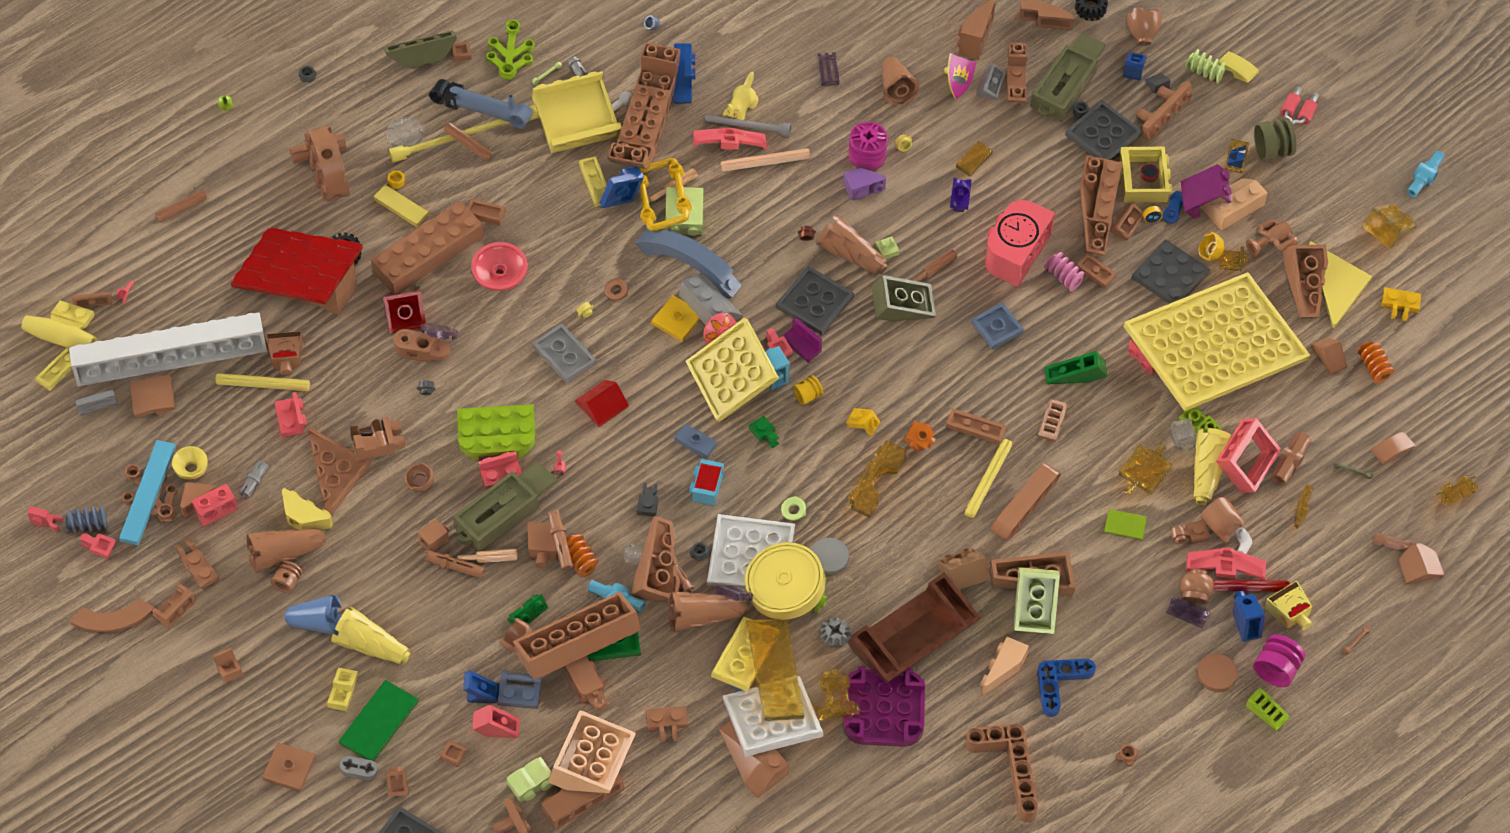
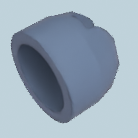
(651, 22)

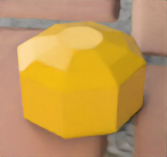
(396, 179)

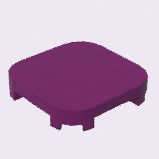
(888, 711)

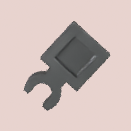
(648, 502)

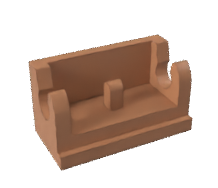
(174, 606)

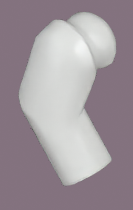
(1244, 540)

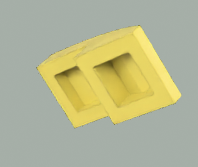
(1239, 66)
(342, 689)

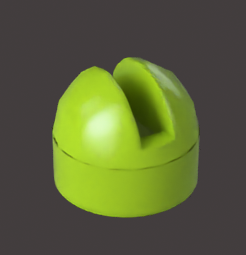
(226, 107)

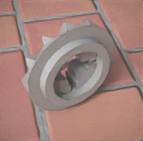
(837, 639)

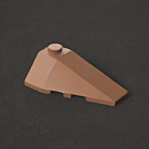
(1306, 272)

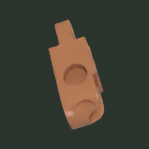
(409, 344)

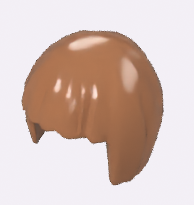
(515, 632)

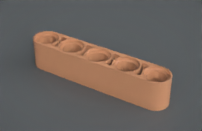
(1025, 501)

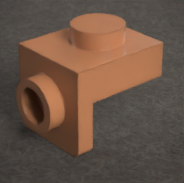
(227, 665)

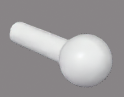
(624, 99)

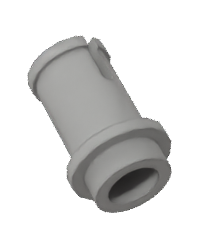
(575, 64)

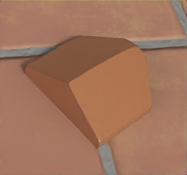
(1420, 564)

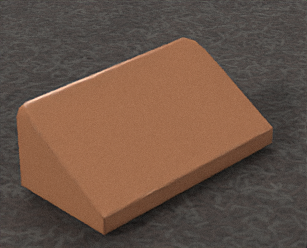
(1127, 221)
(92, 300)

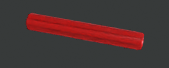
(1250, 585)

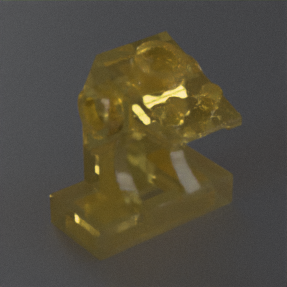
(831, 681)

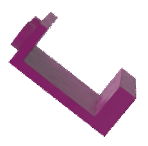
(1205, 188)

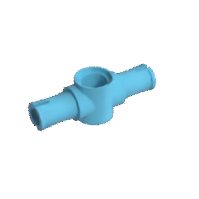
(1425, 174)
(606, 591)

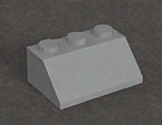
(706, 298)

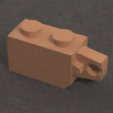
(586, 682)

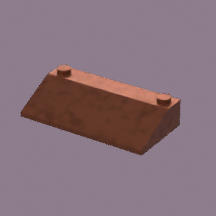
(914, 629)

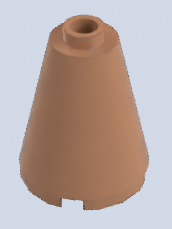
(898, 82)

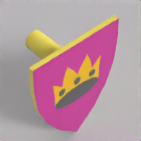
(960, 74)

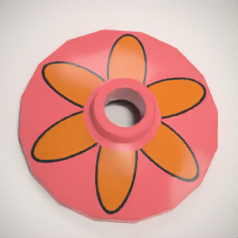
(717, 325)

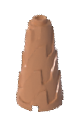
(849, 245)
(273, 547)
(700, 609)

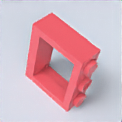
(1227, 460)

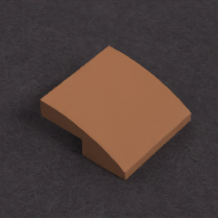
(152, 396)

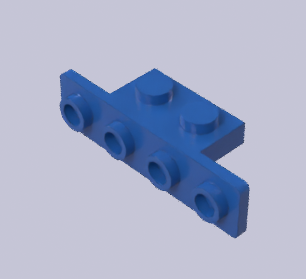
(685, 74)

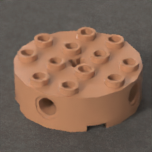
(327, 163)

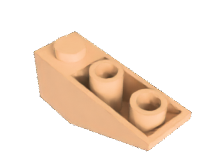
(1008, 662)

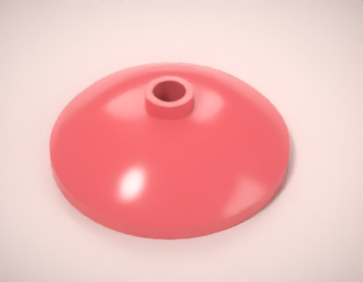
(496, 259)

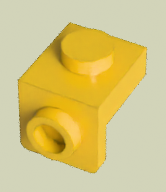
(863, 419)

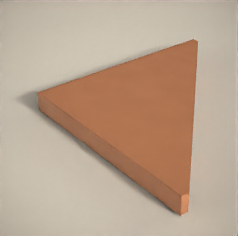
(336, 469)

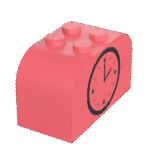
(1017, 240)

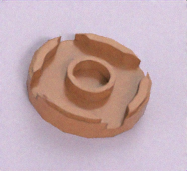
(1217, 672)

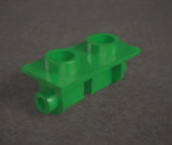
(531, 610)

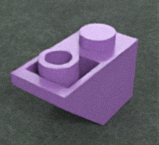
(863, 183)

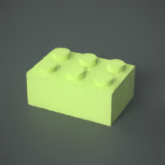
(1036, 600)

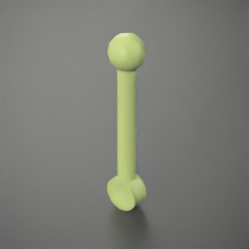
(535, 81)

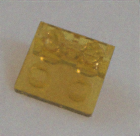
(1388, 223)

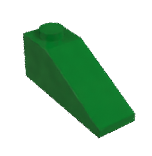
(1077, 369)

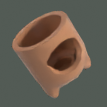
(1222, 518)

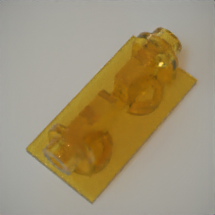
(1464, 485)

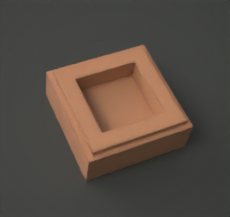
(461, 51)
(453, 753)

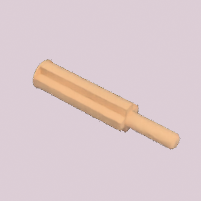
(687, 177)
(491, 556)

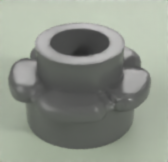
(307, 70)
(1080, 105)
(426, 387)
(699, 546)

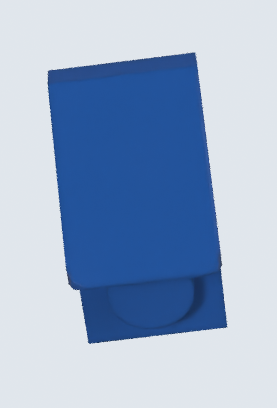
(1134, 65)
(480, 688)

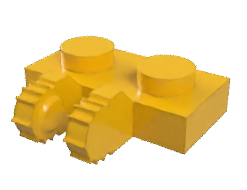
(1401, 300)

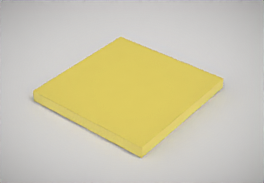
(732, 369)

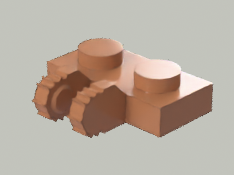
(667, 718)

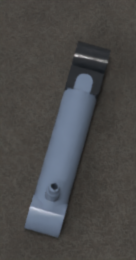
(456, 96)

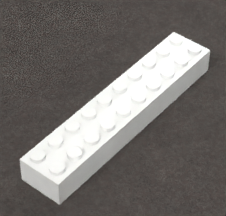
(167, 349)

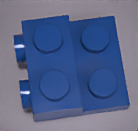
(622, 188)

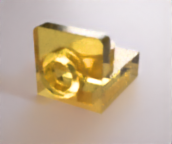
(1233, 260)

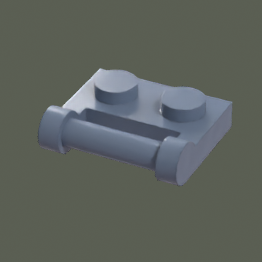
(519, 695)

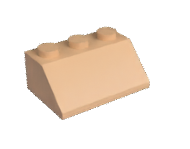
(1246, 198)

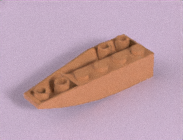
(1098, 198)

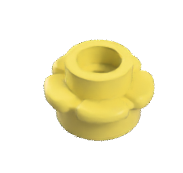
(903, 143)
(585, 310)

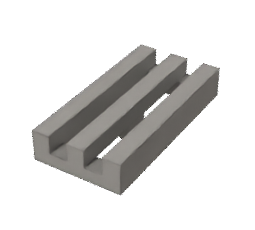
(96, 402)

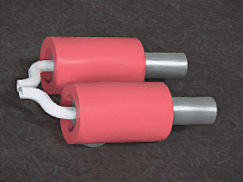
(1292, 102)

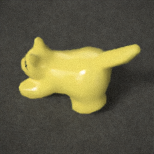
(743, 98)

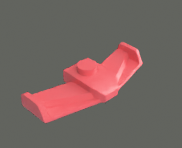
(729, 138)
(1226, 563)

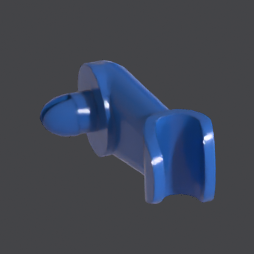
(1173, 209)

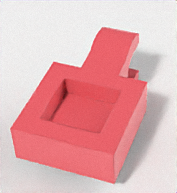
(774, 341)
(42, 517)
(100, 546)

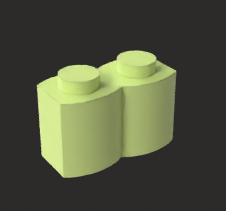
(530, 780)

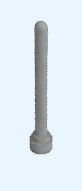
(782, 129)

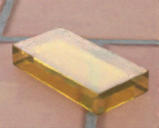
(974, 158)

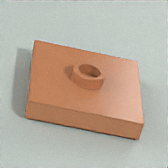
(289, 767)

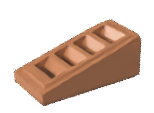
(1056, 409)

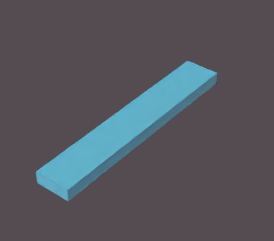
(147, 492)

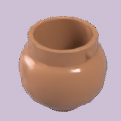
(1196, 586)

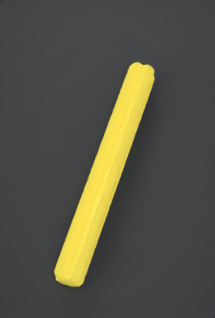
(262, 382)
(988, 478)

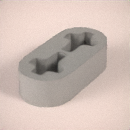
(358, 769)

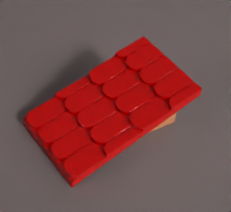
(301, 268)

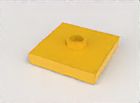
(676, 318)

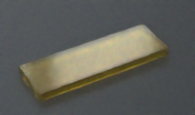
(775, 669)

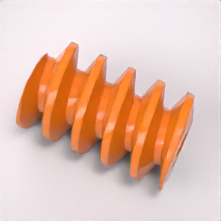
(1375, 361)
(580, 555)

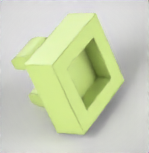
(887, 247)

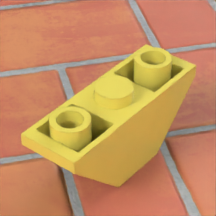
(303, 513)

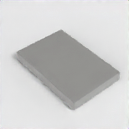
(564, 353)

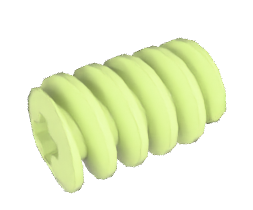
(1205, 66)

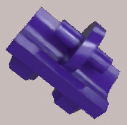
(960, 194)

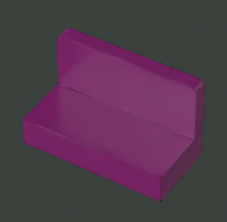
(803, 341)

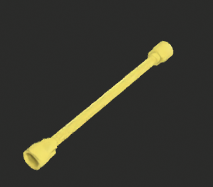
(399, 153)

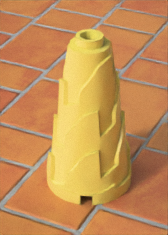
(1206, 469)
(365, 636)

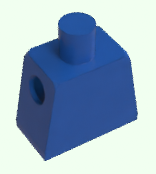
(1245, 609)

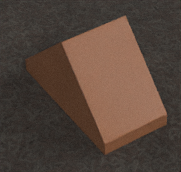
(1330, 354)
(191, 492)

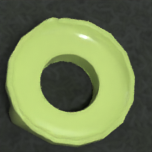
(793, 501)

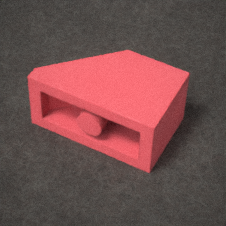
(495, 723)

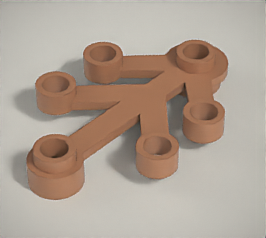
(160, 507)

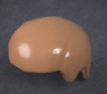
(419, 477)

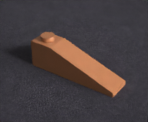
(657, 570)
(759, 770)

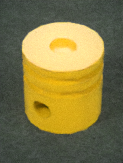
(807, 390)

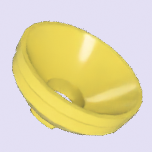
(188, 456)

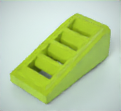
(1263, 714)

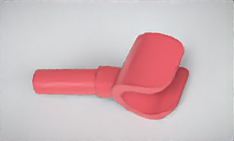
(123, 293)
(559, 465)

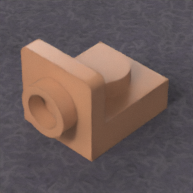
(397, 782)

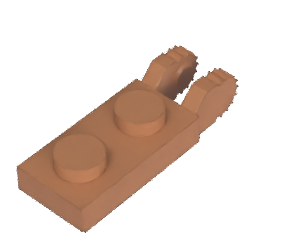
(197, 565)

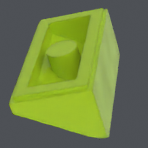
(1125, 524)

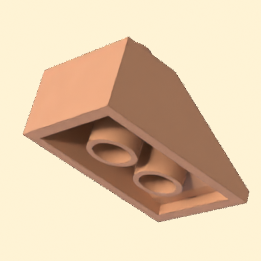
(976, 30)

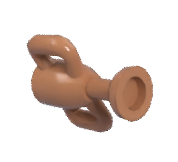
(1277, 234)

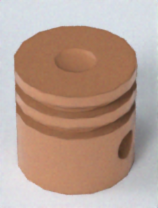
(287, 574)

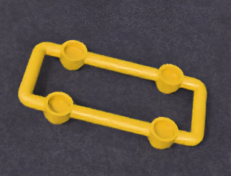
(683, 204)

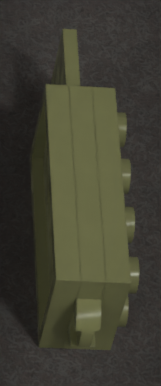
(1067, 78)
(502, 506)

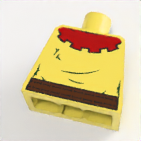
(1290, 606)

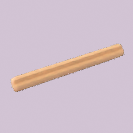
(767, 159)

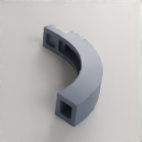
(692, 253)

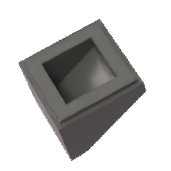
(1157, 81)

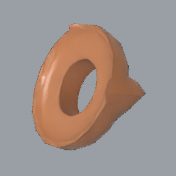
(616, 282)

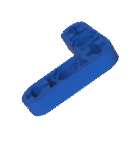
(1056, 675)

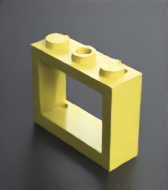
(1145, 154)

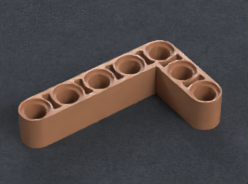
(1016, 763)

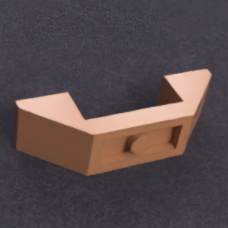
(1017, 72)

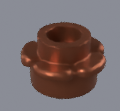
(806, 233)

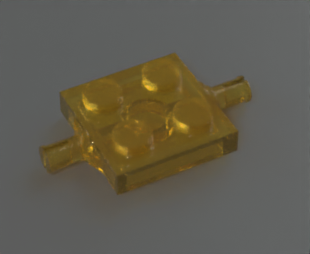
(1145, 469)

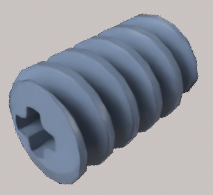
(86, 519)

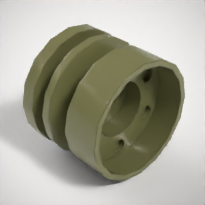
(1275, 139)

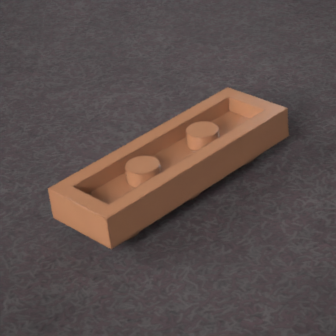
(976, 426)

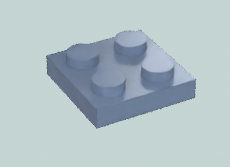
(997, 326)

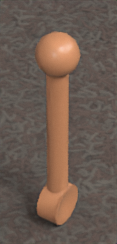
(1366, 630)

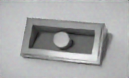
(991, 82)

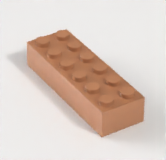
(427, 248)
(577, 635)

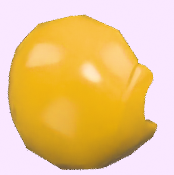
(1211, 247)

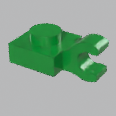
(763, 429)

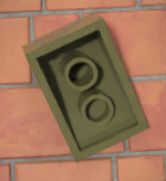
(902, 299)

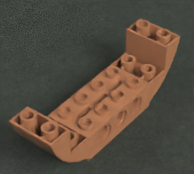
(647, 107)

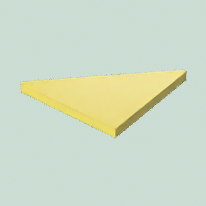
(1341, 286)

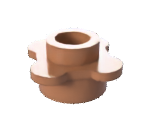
(1133, 753)

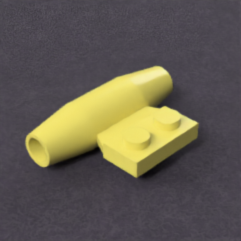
(63, 327)

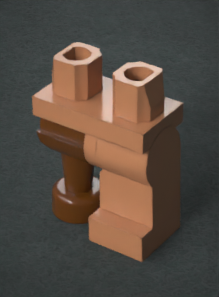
(380, 439)

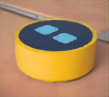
(1152, 214)

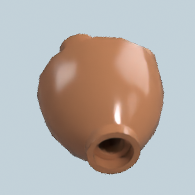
(1144, 24)

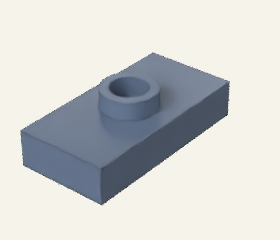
(695, 441)

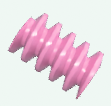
(1064, 271)

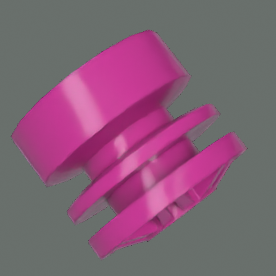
(868, 145)
(1279, 660)

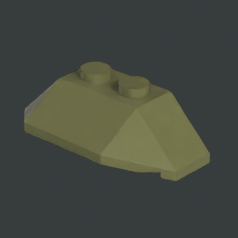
(422, 50)

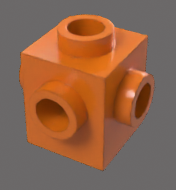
(914, 433)

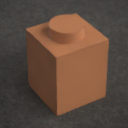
(433, 535)

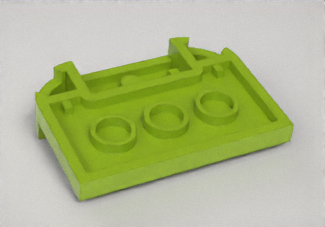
(496, 430)

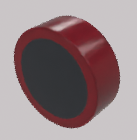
(1149, 173)

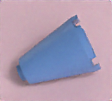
(315, 615)

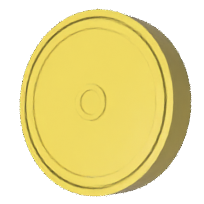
(785, 580)

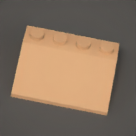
(591, 755)

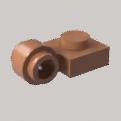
(1194, 531)

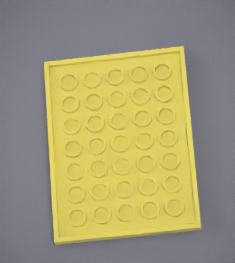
(1216, 341)

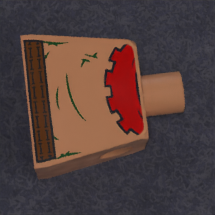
(285, 350)

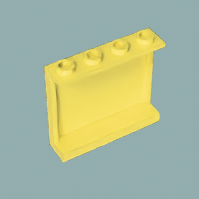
(575, 112)

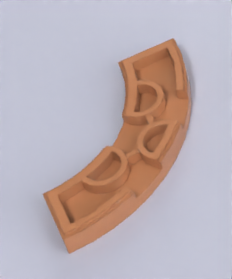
(113, 621)

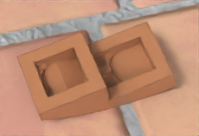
(1392, 447)

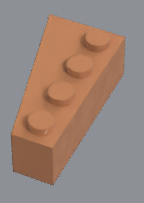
(1005, 571)

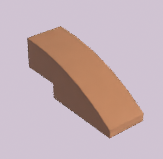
(1045, 14)

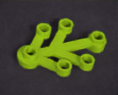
(509, 53)

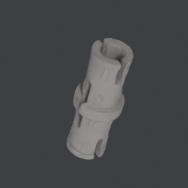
(253, 479)

